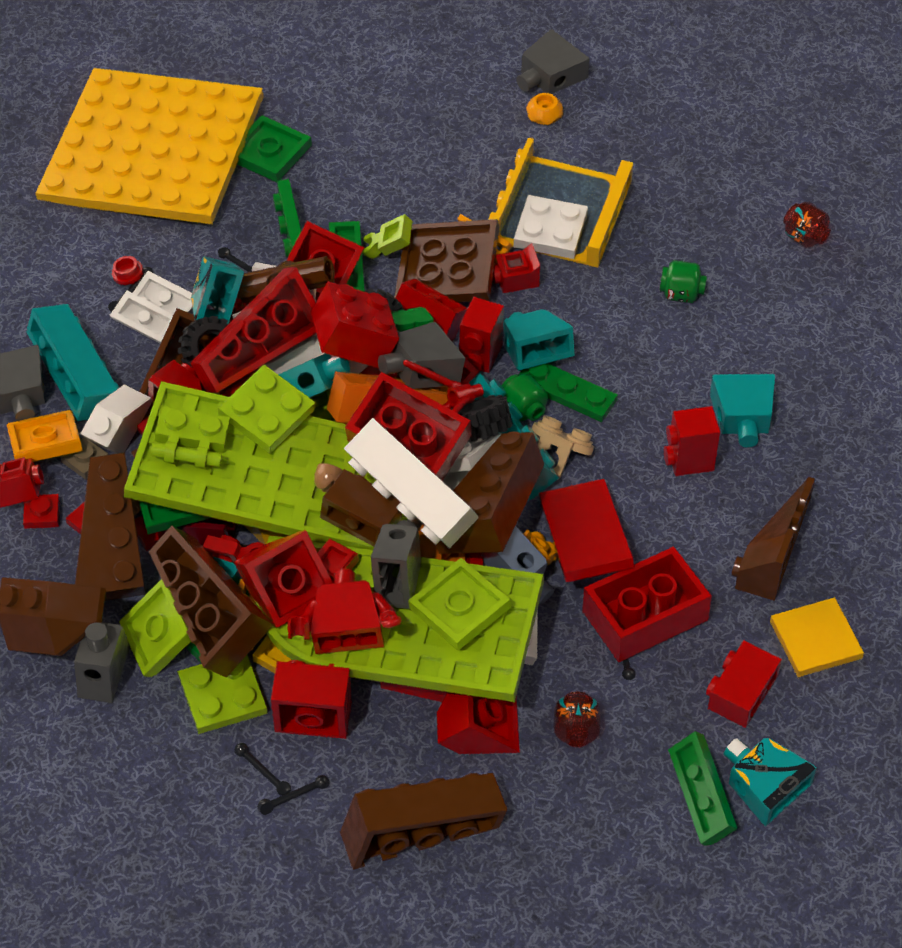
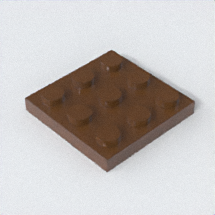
(452, 258)

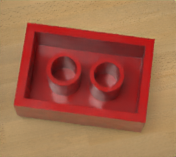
(418, 422)
(646, 604)

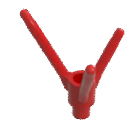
(457, 393)

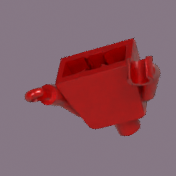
(344, 616)

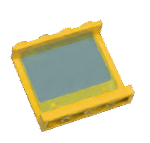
(567, 184)

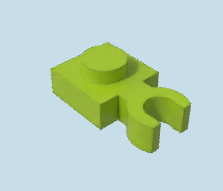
(392, 237)

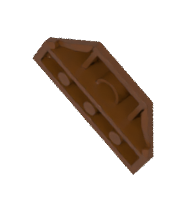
(47, 614)

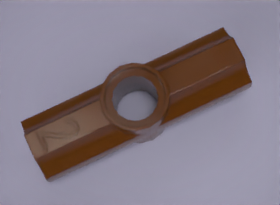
(313, 271)

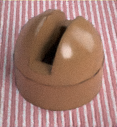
(326, 475)

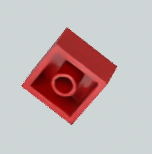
(354, 324)
(311, 699)

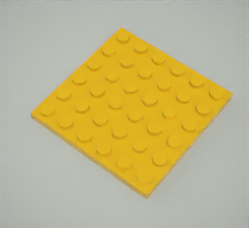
(151, 145)

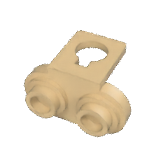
(551, 433)

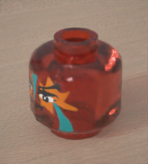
(807, 224)
(577, 719)

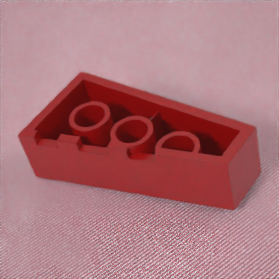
(259, 333)

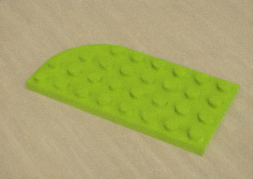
(250, 485)
(420, 656)

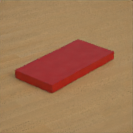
(586, 530)

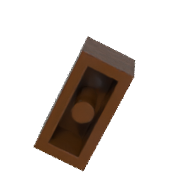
(358, 507)

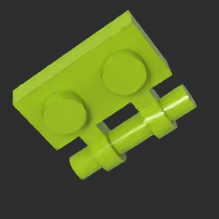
(190, 430)

